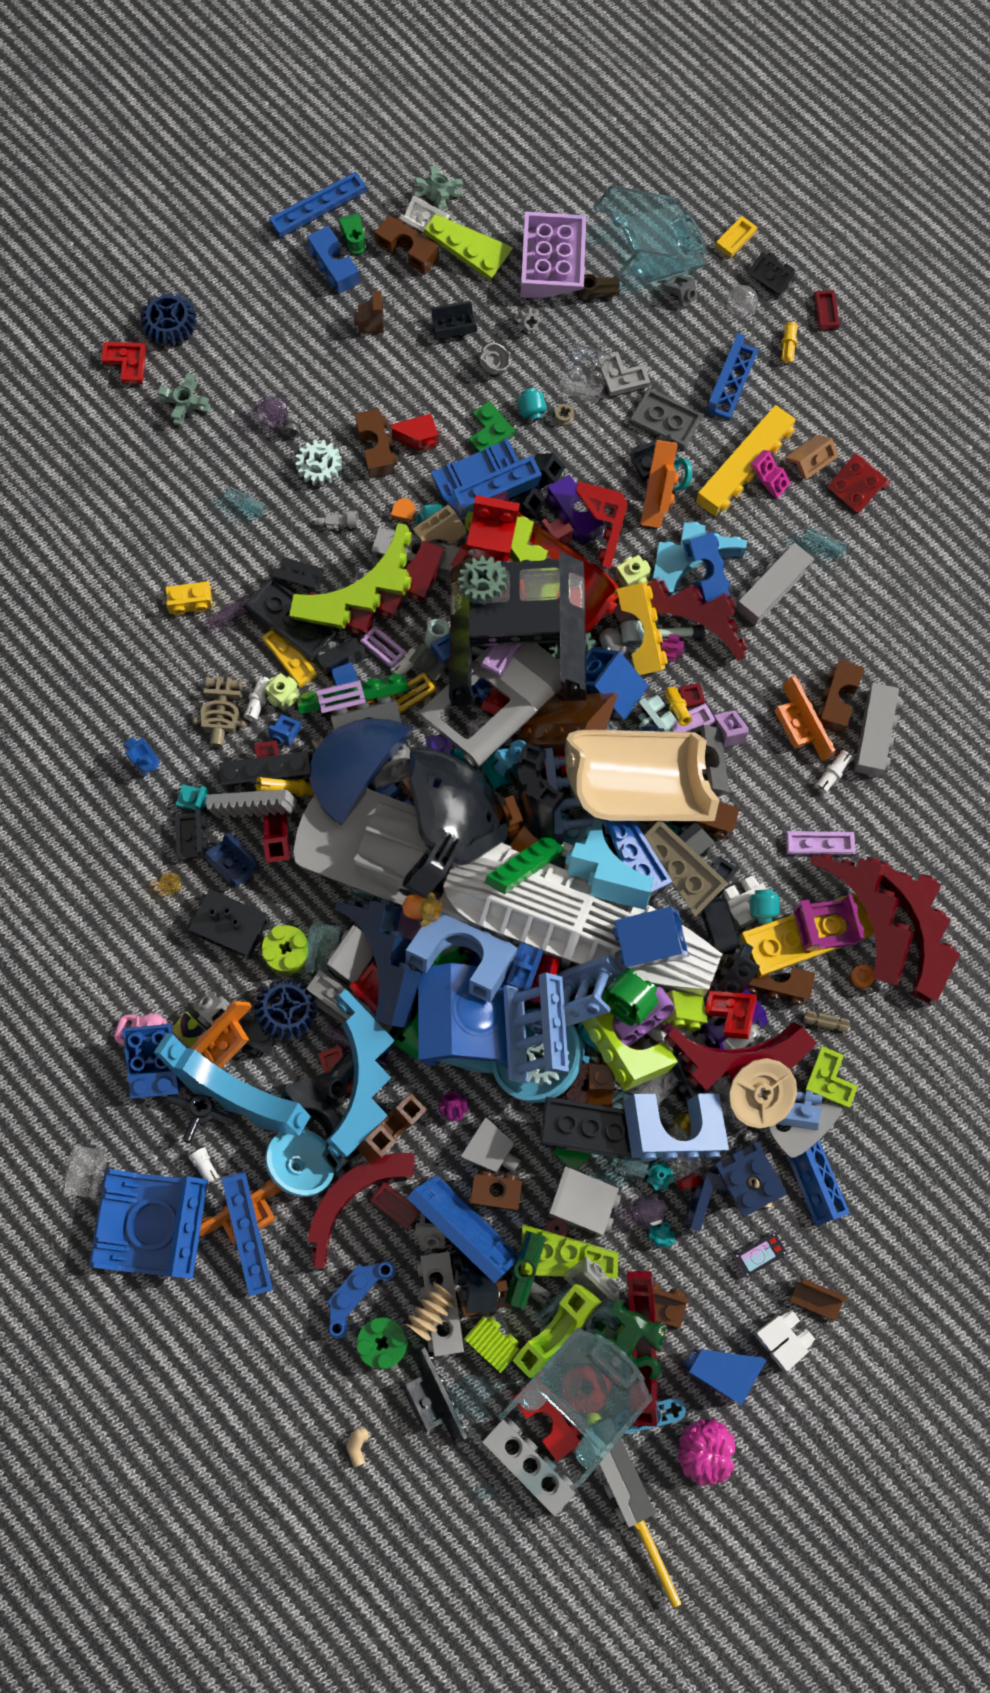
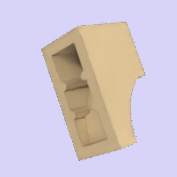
(442, 525)

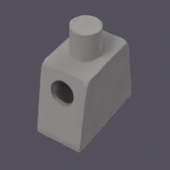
(490, 1149)

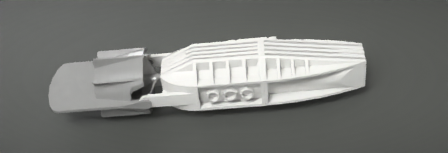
(544, 911)

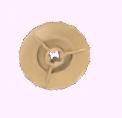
(776, 1099)

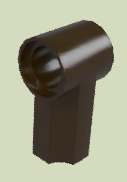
(599, 287)

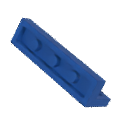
(726, 373)
(812, 1185)

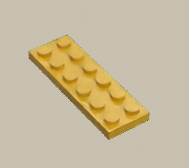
(779, 942)

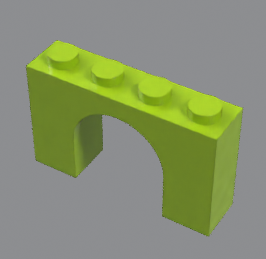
(627, 1064)

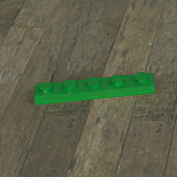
(372, 689)
(524, 865)

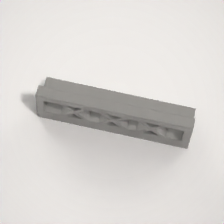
(328, 987)

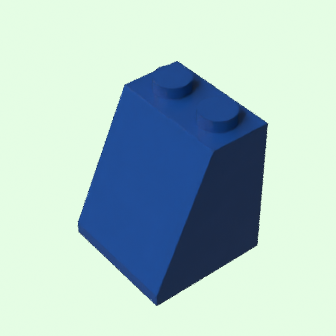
(611, 673)
(650, 938)
(725, 1372)

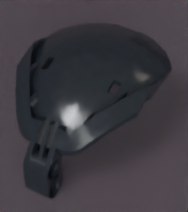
(455, 820)

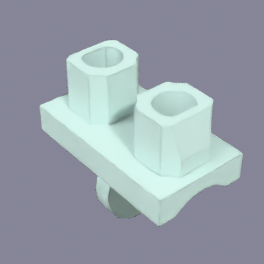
(652, 706)

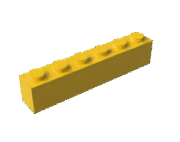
(736, 471)

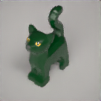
(631, 1329)

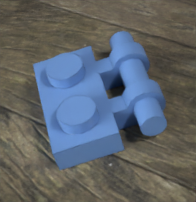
(804, 1114)

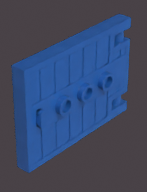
(464, 1227)

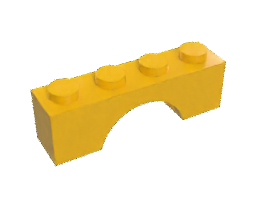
(637, 601)

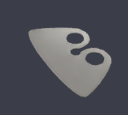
(800, 1139)

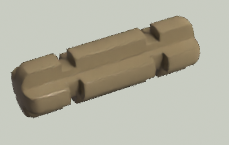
(826, 1021)

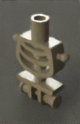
(216, 720)

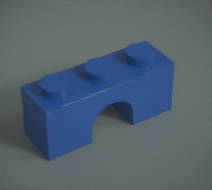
(340, 273)
(705, 548)

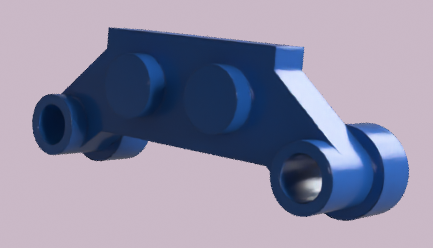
(353, 1291)

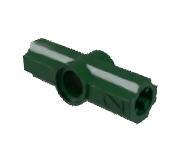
(521, 1286)

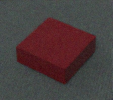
(692, 695)

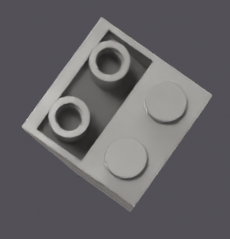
(351, 956)

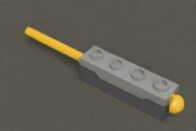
(633, 1507)

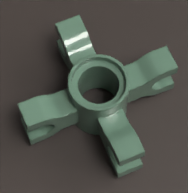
(437, 187)
(186, 406)

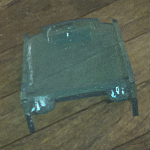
(658, 231)
(593, 1390)

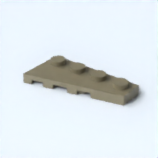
(687, 870)

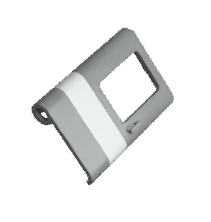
(528, 683)

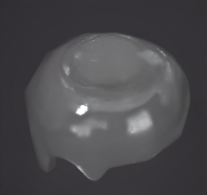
(742, 301)

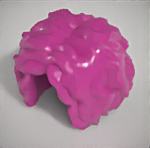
(706, 1452)

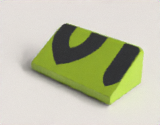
(188, 1029)

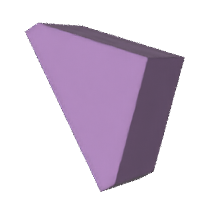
(732, 728)

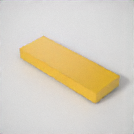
(291, 660)

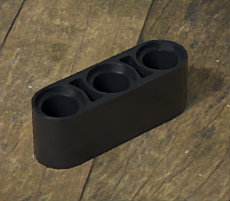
(720, 927)

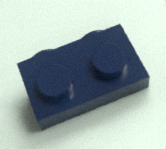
(232, 860)

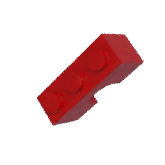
(562, 1437)

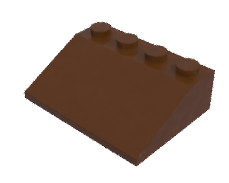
(559, 718)

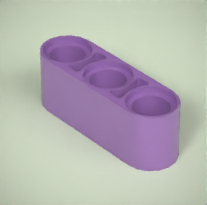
(630, 1034)

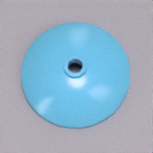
(306, 1156)

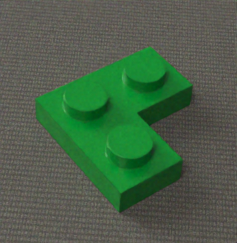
(494, 426)

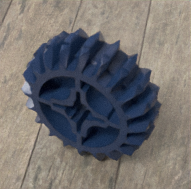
(169, 310)
(302, 1005)

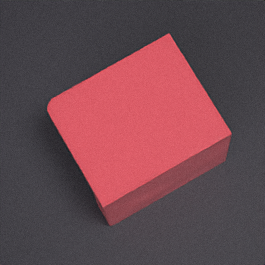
(558, 530)

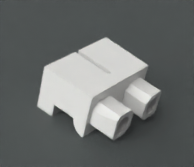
(739, 904)
(794, 1346)

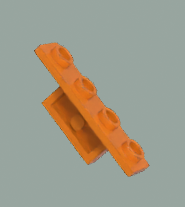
(660, 484)
(801, 720)
(224, 1036)
(262, 1211)

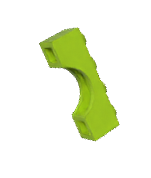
(572, 1314)

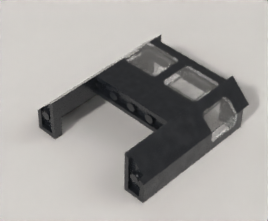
(539, 606)

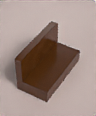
(817, 1298)

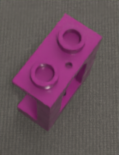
(846, 908)

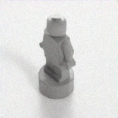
(336, 520)

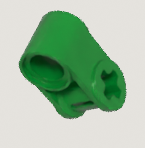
(353, 232)

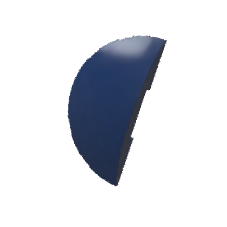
(351, 760)

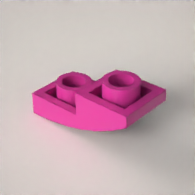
(769, 474)

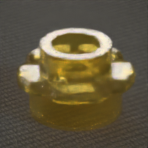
(170, 877)

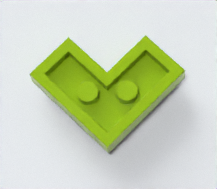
(824, 1080)

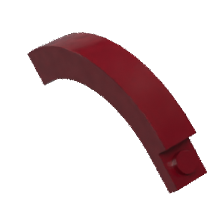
(276, 827)
(350, 1184)
(642, 1300)

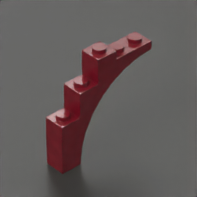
(423, 573)
(686, 603)
(891, 941)
(935, 958)
(709, 1063)

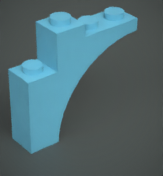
(671, 559)
(606, 873)

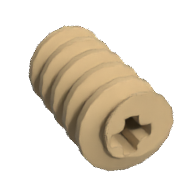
(431, 1312)

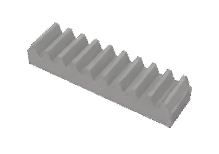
(251, 802)

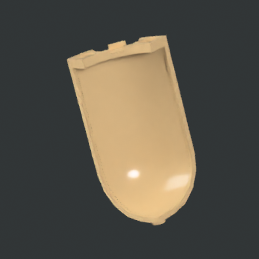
(640, 775)

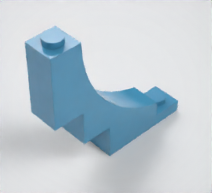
(367, 1043)
(231, 1093)

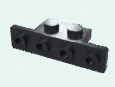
(431, 1400)

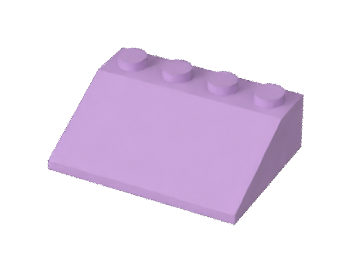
(552, 254)

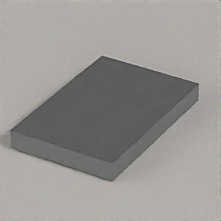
(664, 416)

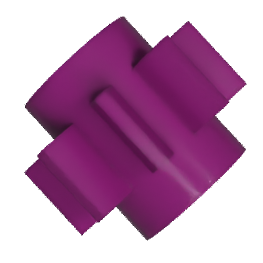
(672, 647)
(453, 1106)

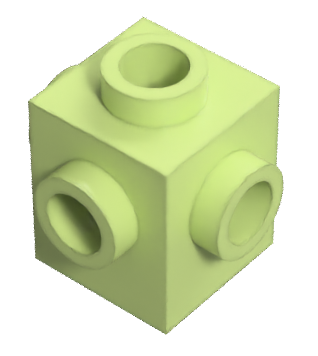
(633, 571)
(282, 691)

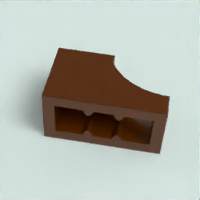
(370, 315)
(600, 1085)

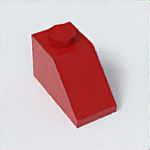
(416, 433)

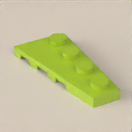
(471, 247)
(563, 1253)

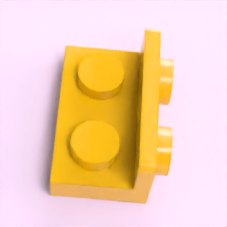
(189, 598)

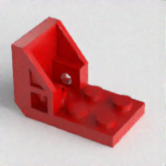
(596, 501)

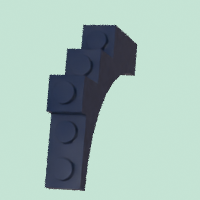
(396, 978)

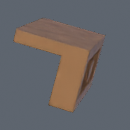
(813, 455)

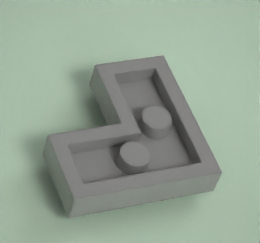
(625, 380)

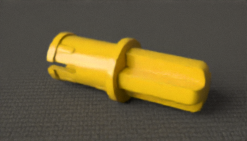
(789, 342)
(678, 706)

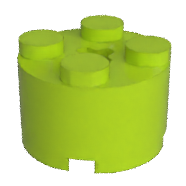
(281, 938)

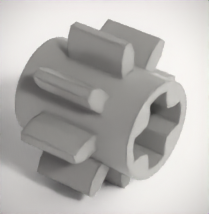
(527, 319)

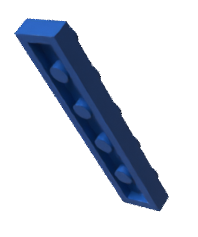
(317, 204)
(247, 1233)

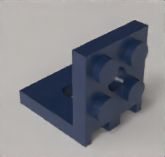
(746, 1164)
(701, 1197)

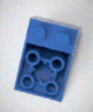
(145, 1071)

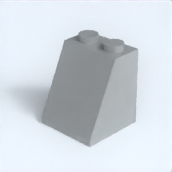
(584, 1202)

